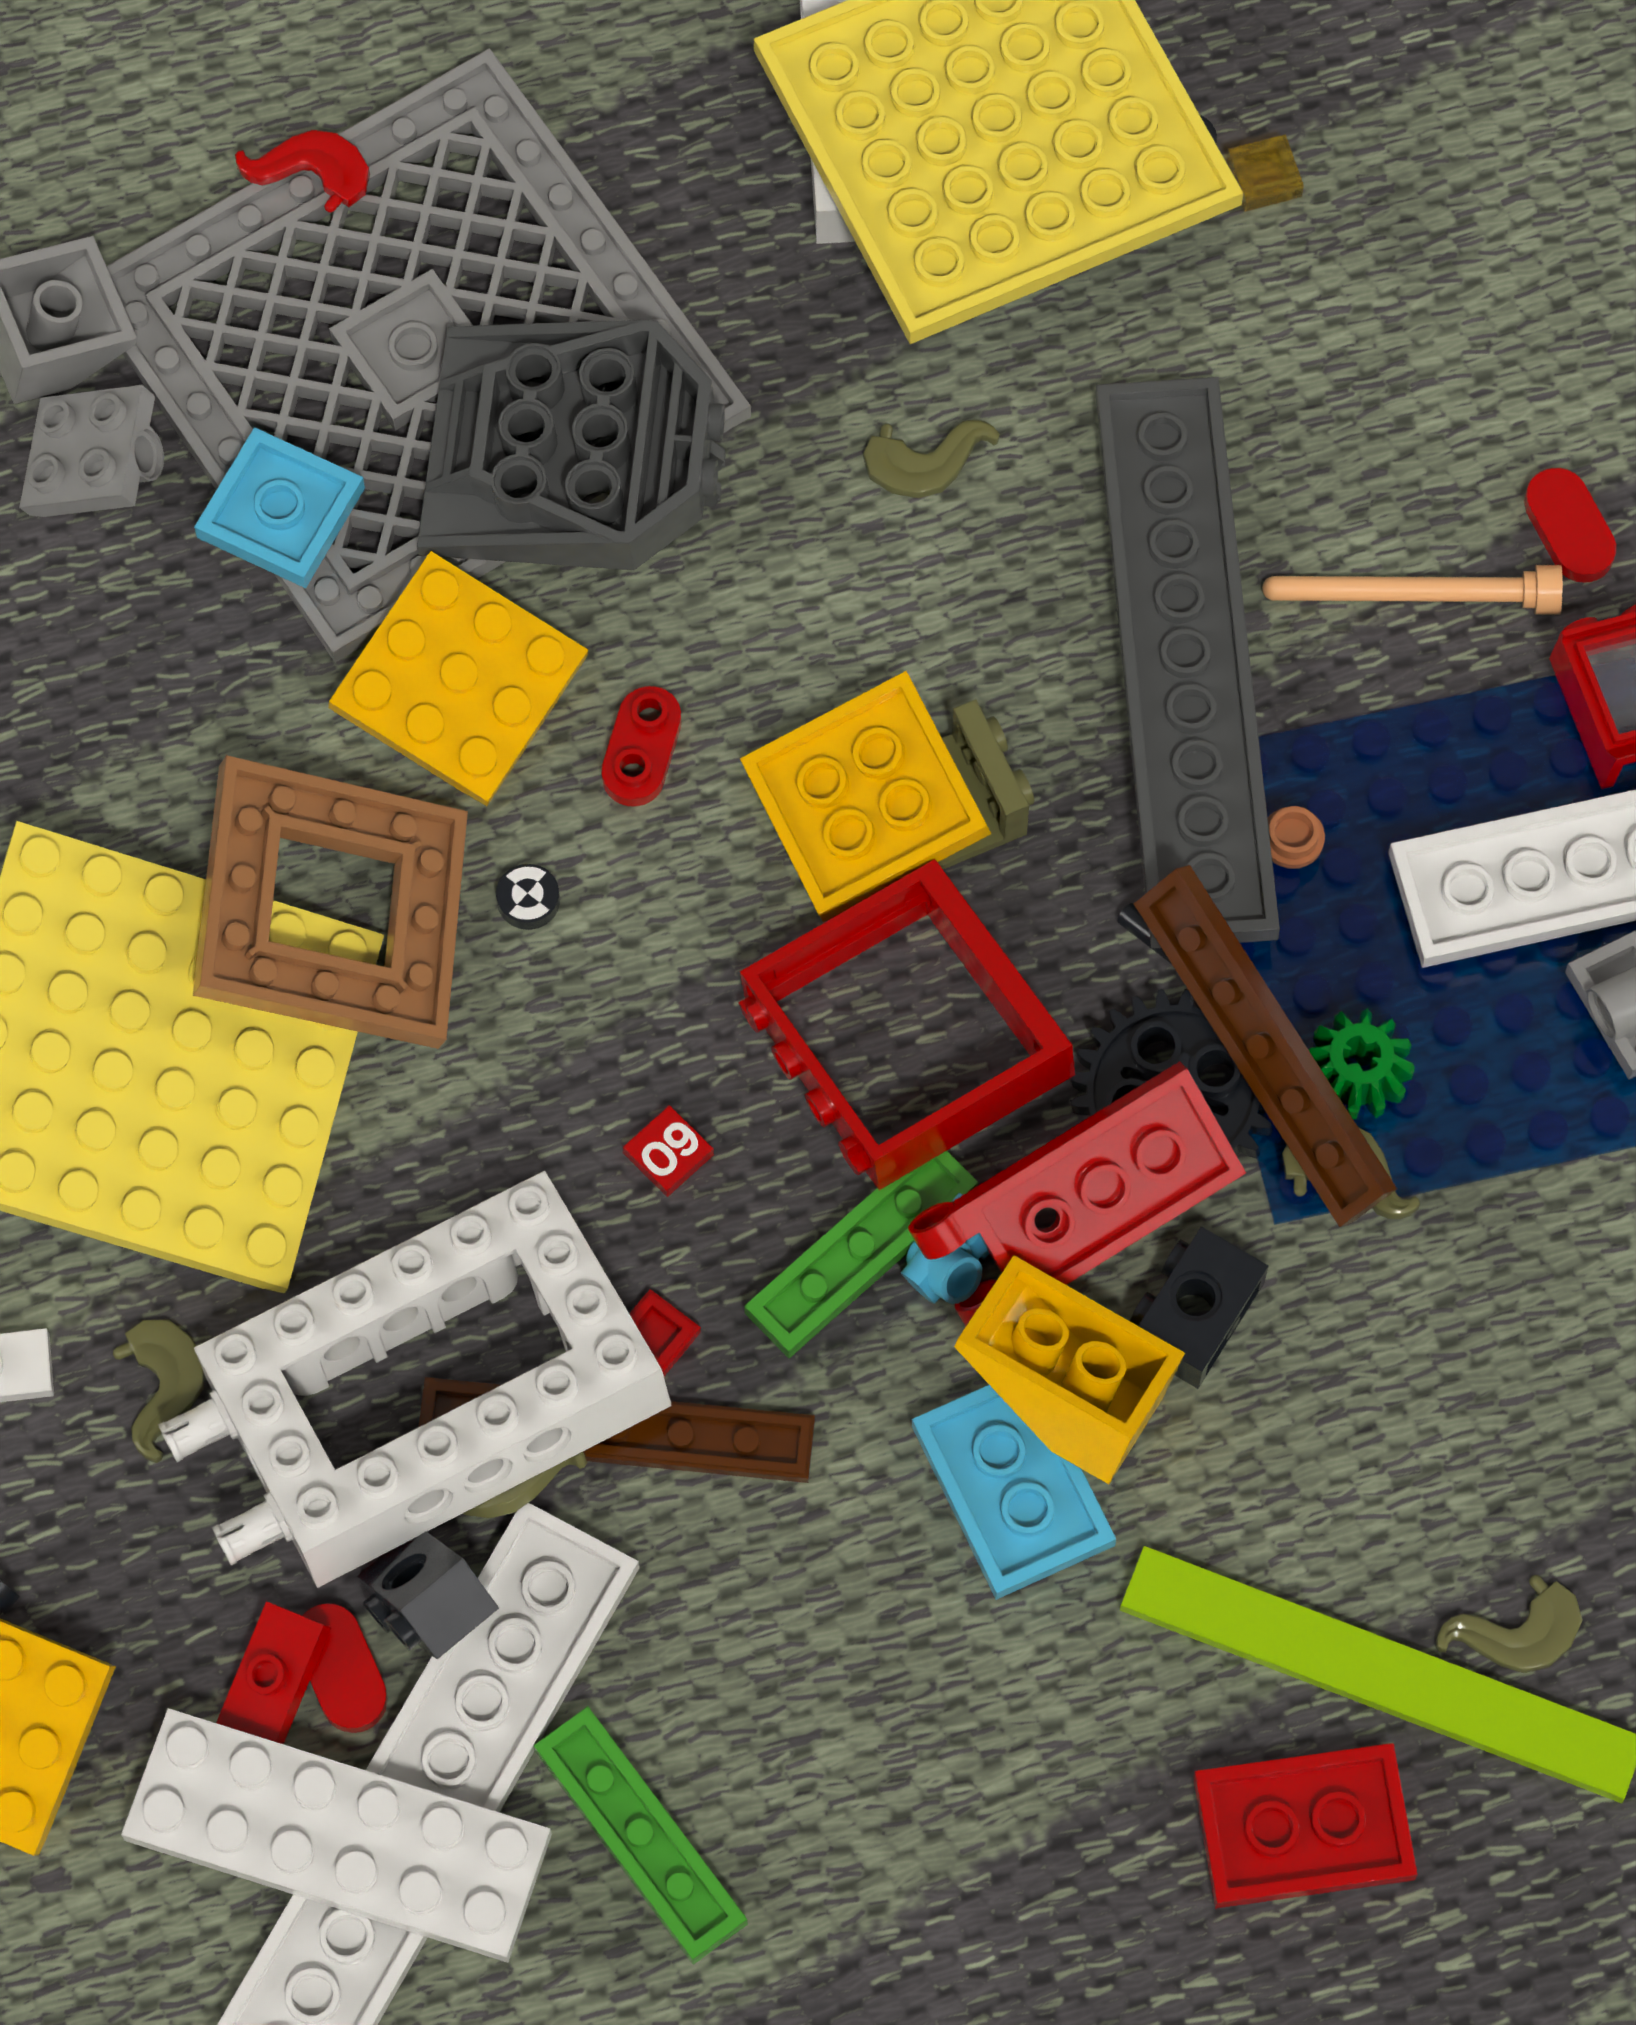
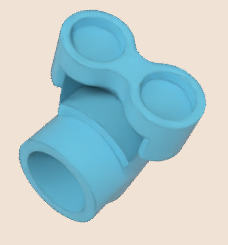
(948, 1277)

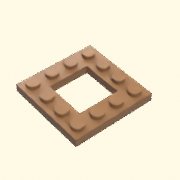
(243, 968)

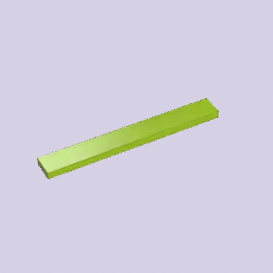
(1382, 1674)

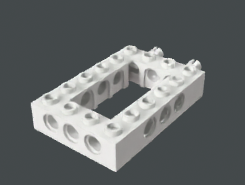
(457, 1459)

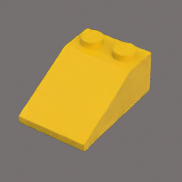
(1068, 1366)

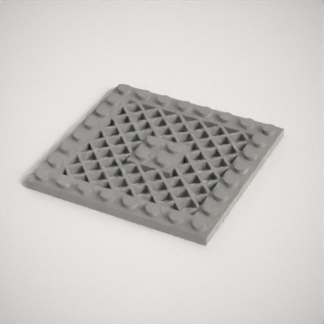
(399, 338)

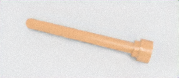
(1535, 589)

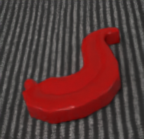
(322, 152)

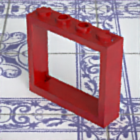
(854, 931)

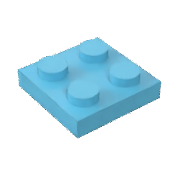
(279, 507)

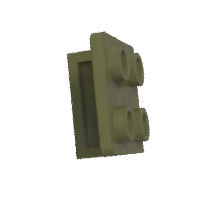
(999, 793)

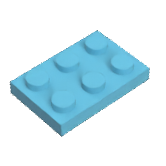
(1010, 1494)

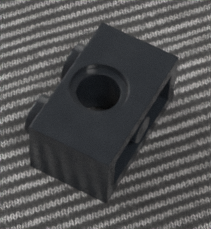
(1220, 1275)
(426, 1595)

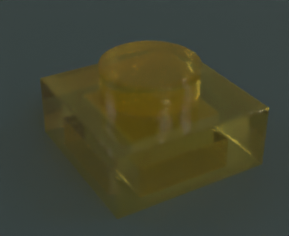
(1265, 172)

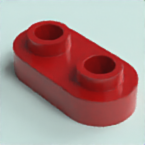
(641, 743)

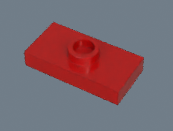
(274, 1673)

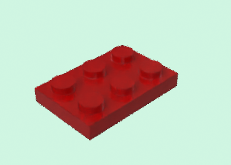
(1304, 1825)

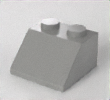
(58, 319)

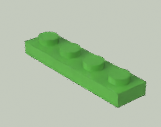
(852, 1255)
(640, 1835)

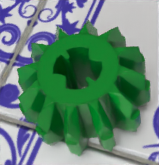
(1368, 1046)

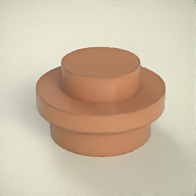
(1295, 837)

